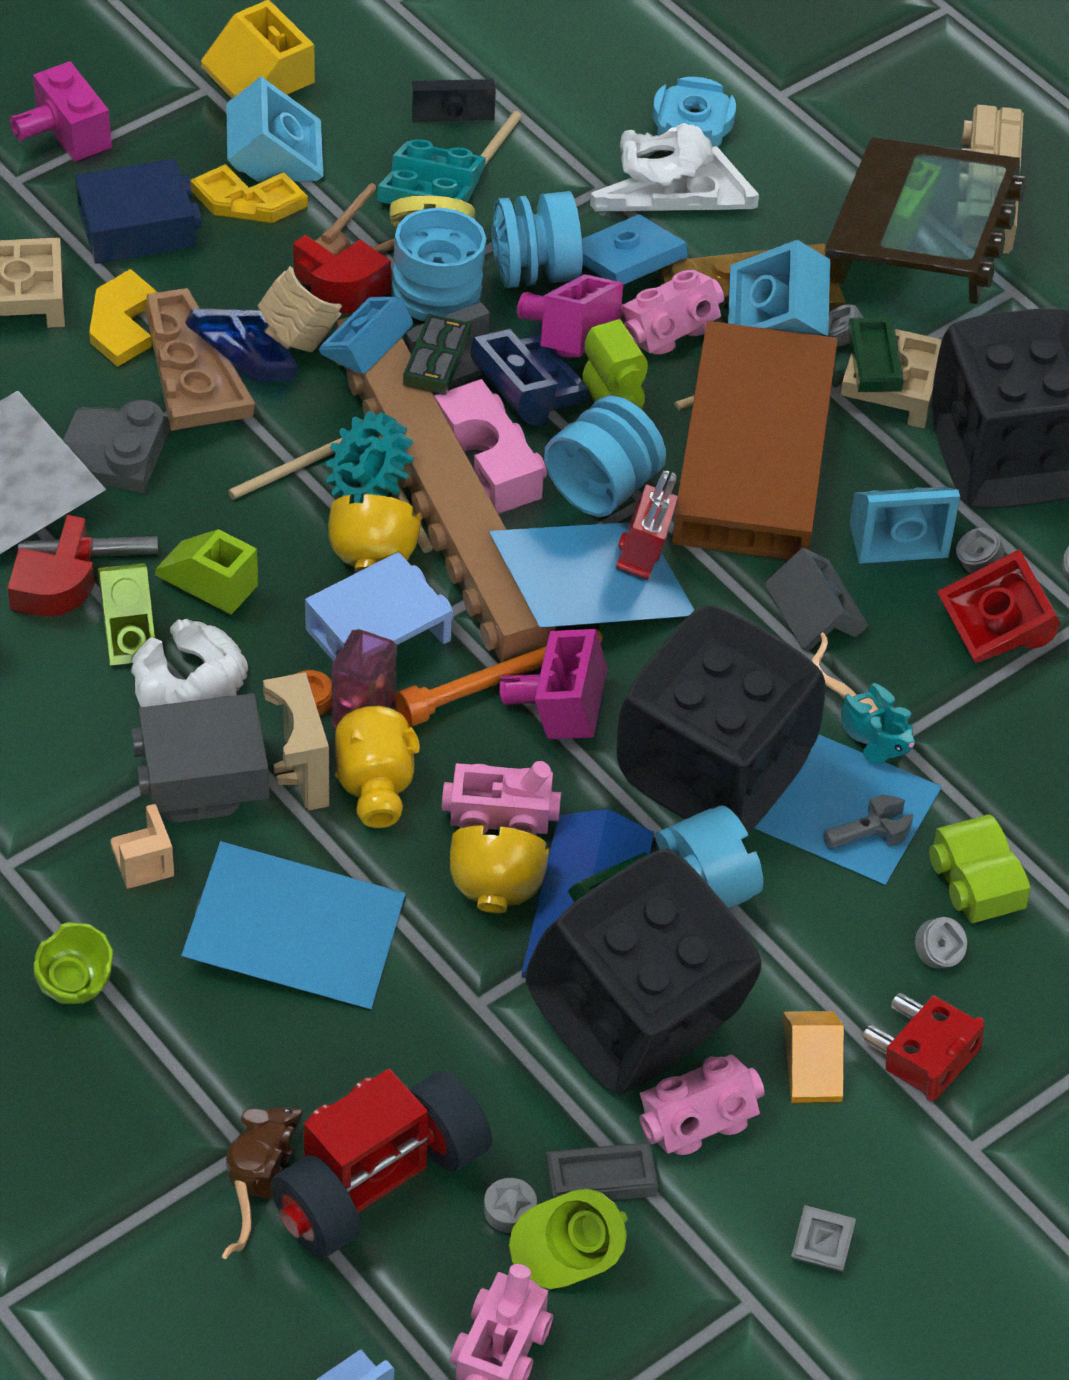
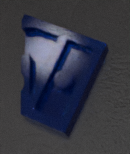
(243, 341)

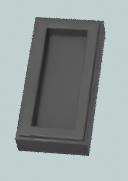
(613, 1170)

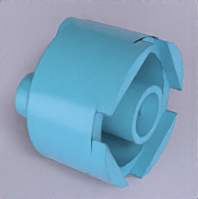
(716, 852)

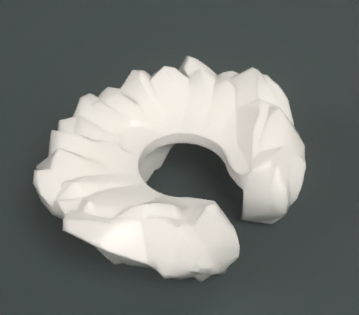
(686, 141)
(218, 676)

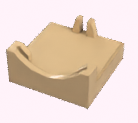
(32, 279)
(918, 364)
(305, 739)

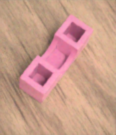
(507, 466)

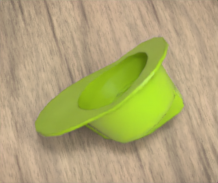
(569, 1238)

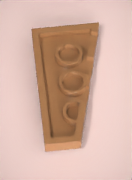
(194, 377)

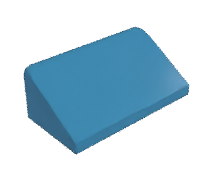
(368, 333)

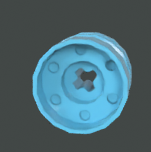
(546, 239)
(438, 262)
(605, 455)

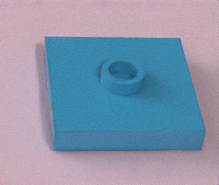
(631, 250)

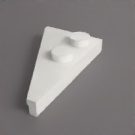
(713, 188)

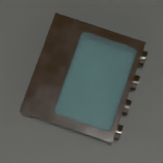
(927, 211)

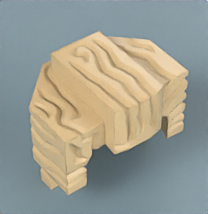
(296, 315)

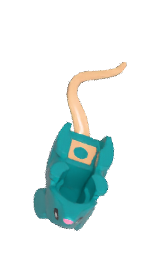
(872, 717)

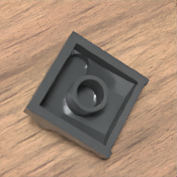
(119, 443)

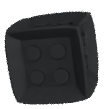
(1005, 407)
(720, 717)
(642, 970)

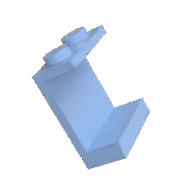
(381, 599)

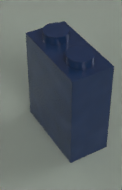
(137, 210)

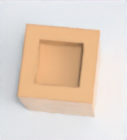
(146, 853)

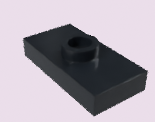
(453, 100)

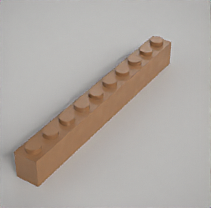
(453, 506)

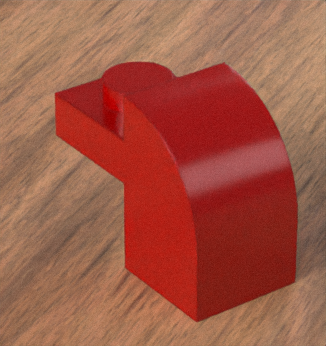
(343, 278)
(54, 583)

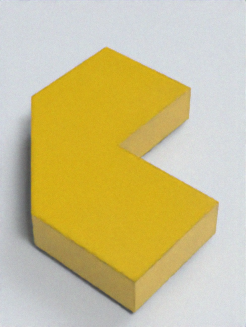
(265, 202)
(111, 322)

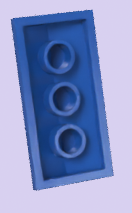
(581, 848)

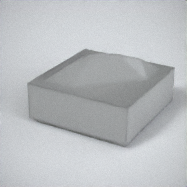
(823, 1238)

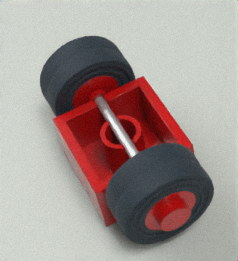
(371, 1147)

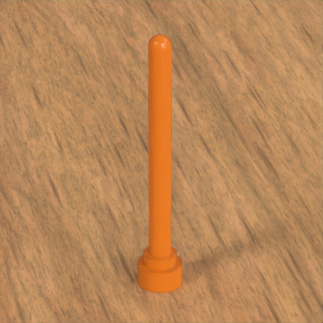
(419, 703)

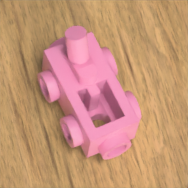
(672, 310)
(502, 797)
(700, 1104)
(504, 1328)

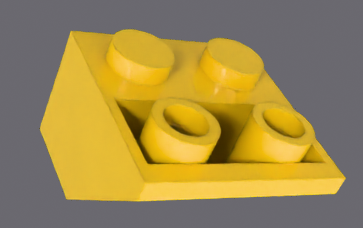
(257, 45)

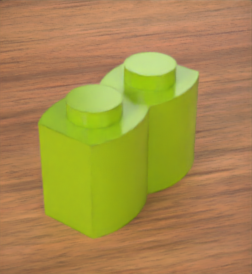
(614, 363)
(980, 869)

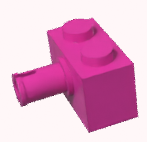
(68, 110)
(572, 311)
(567, 688)

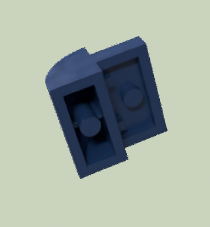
(527, 374)

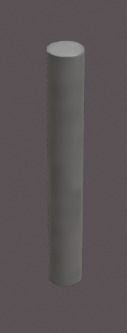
(102, 546)

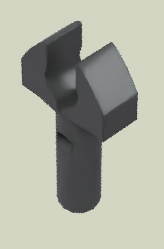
(874, 824)

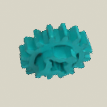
(369, 460)

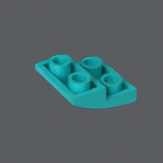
(431, 171)

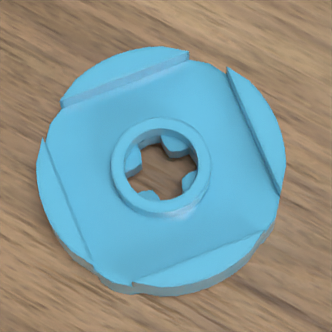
(715, 108)

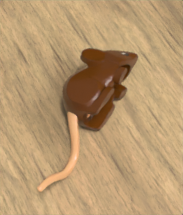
(257, 1158)

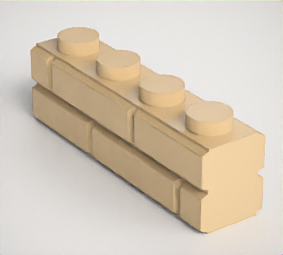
(999, 134)

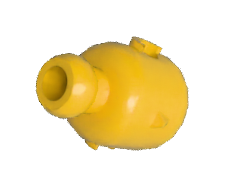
(375, 761)

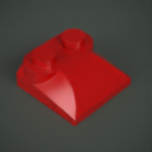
(1000, 608)

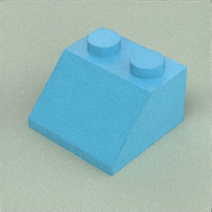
(273, 135)
(782, 290)
(903, 524)

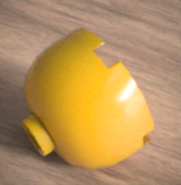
(372, 529)
(497, 868)

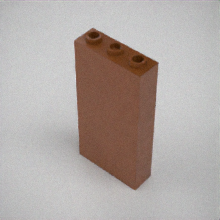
(755, 441)

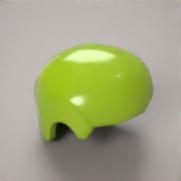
(73, 963)

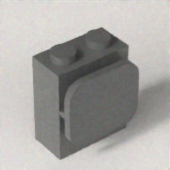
(201, 756)

